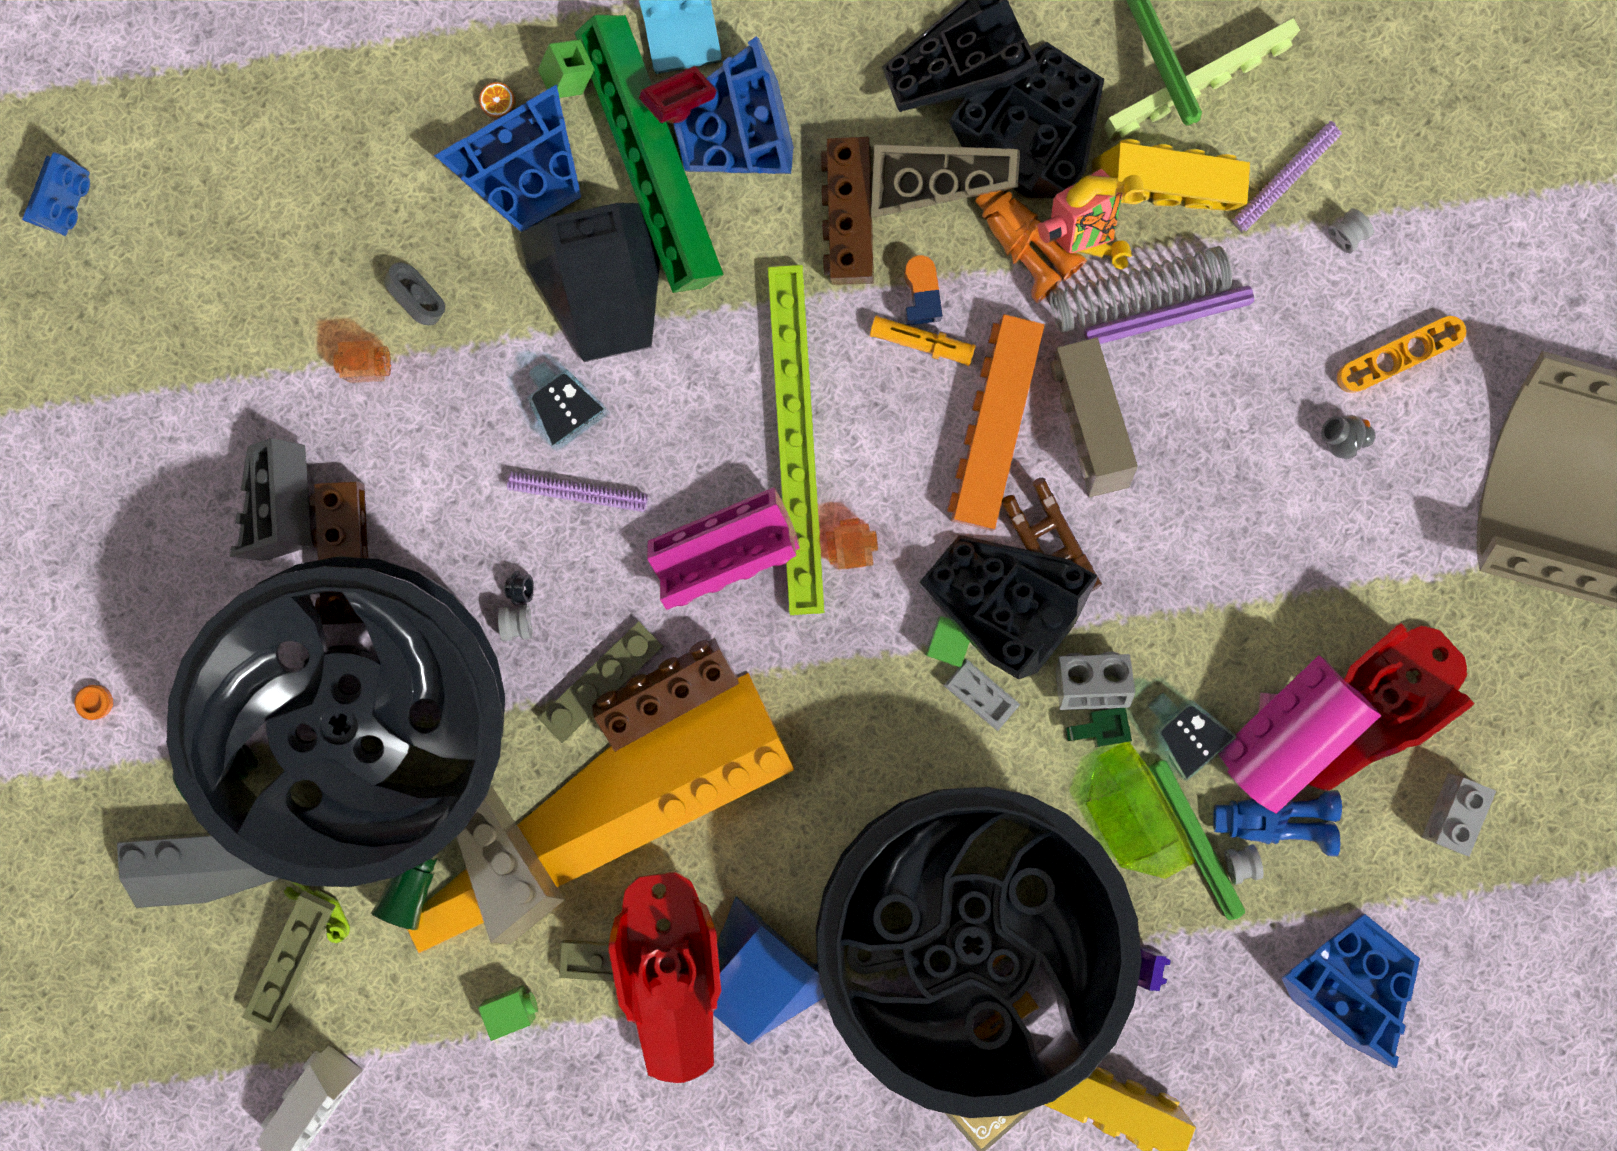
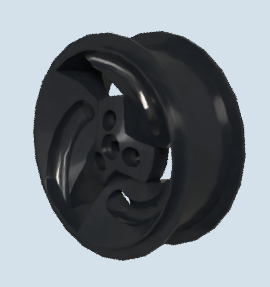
(363, 824)
(1079, 934)

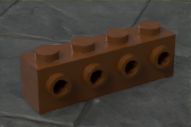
(849, 209)
(339, 532)
(664, 693)

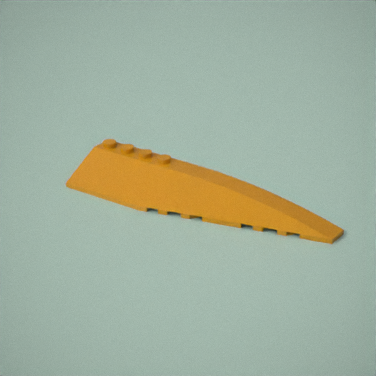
(635, 798)

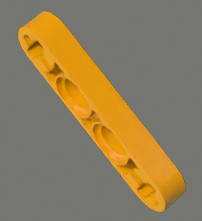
(1400, 354)

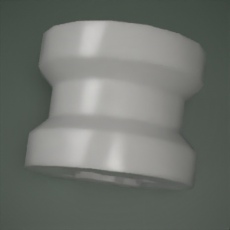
(1351, 230)
(515, 623)
(1244, 864)

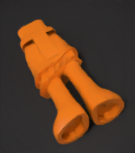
(1014, 229)

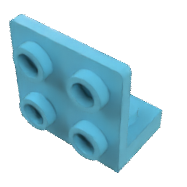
(680, 34)

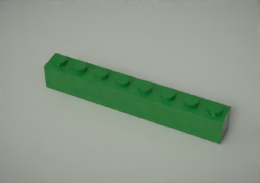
(649, 155)

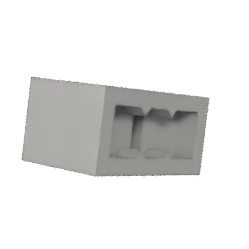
(1096, 690)
(1458, 814)

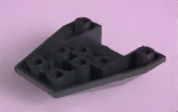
(961, 55)
(1043, 117)
(597, 277)
(1008, 600)

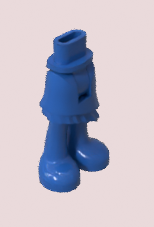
(1256, 823)

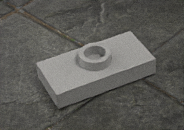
(981, 695)

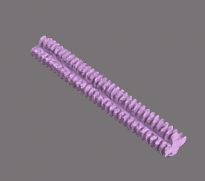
(1287, 177)
(577, 493)

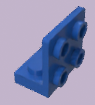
(57, 194)

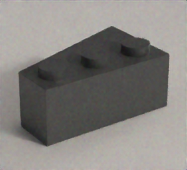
(275, 503)

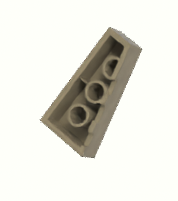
(934, 175)
(1094, 417)
(505, 873)

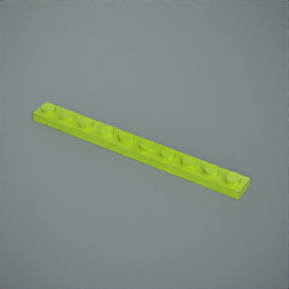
(796, 436)

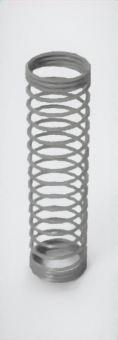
(1059, 299)

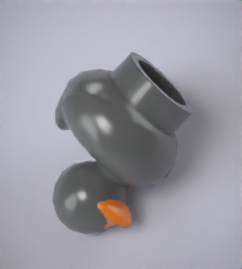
(1347, 435)

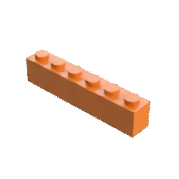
(997, 422)

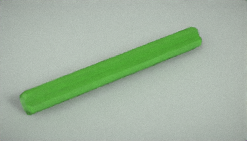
(1166, 61)
(1200, 845)

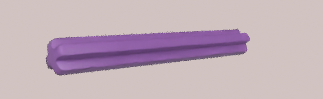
(1171, 315)

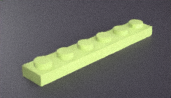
(1214, 74)

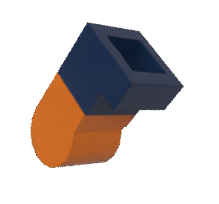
(922, 279)

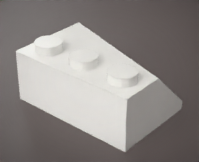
(309, 1102)

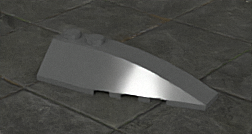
(182, 870)

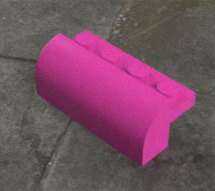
(722, 548)
(1297, 735)

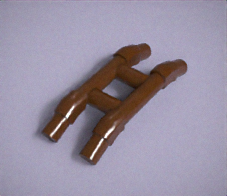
(1054, 520)

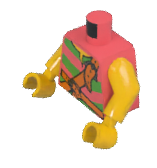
(1088, 213)

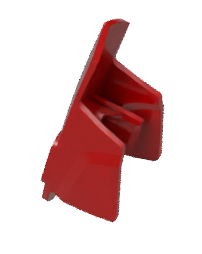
(1407, 710)
(667, 976)

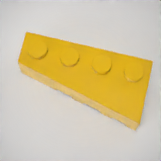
(1178, 175)
(1128, 1110)

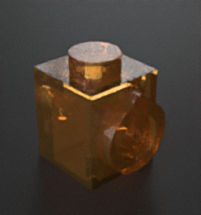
(362, 361)
(851, 545)

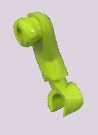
(338, 925)

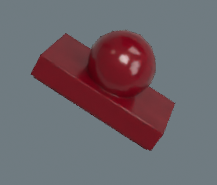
(677, 95)

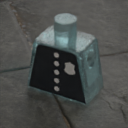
(563, 405)
(1187, 735)

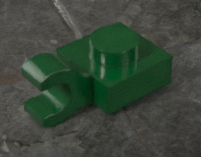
(1105, 727)

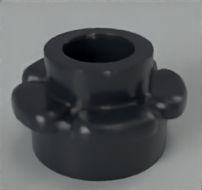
(515, 588)

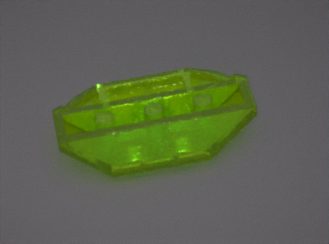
(1136, 815)

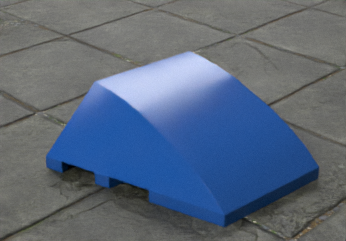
(744, 122)
(520, 162)
(761, 976)
(1358, 987)

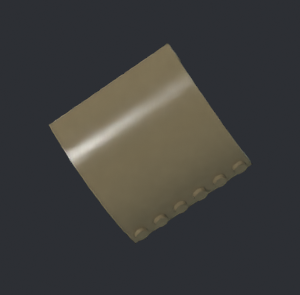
(1554, 484)

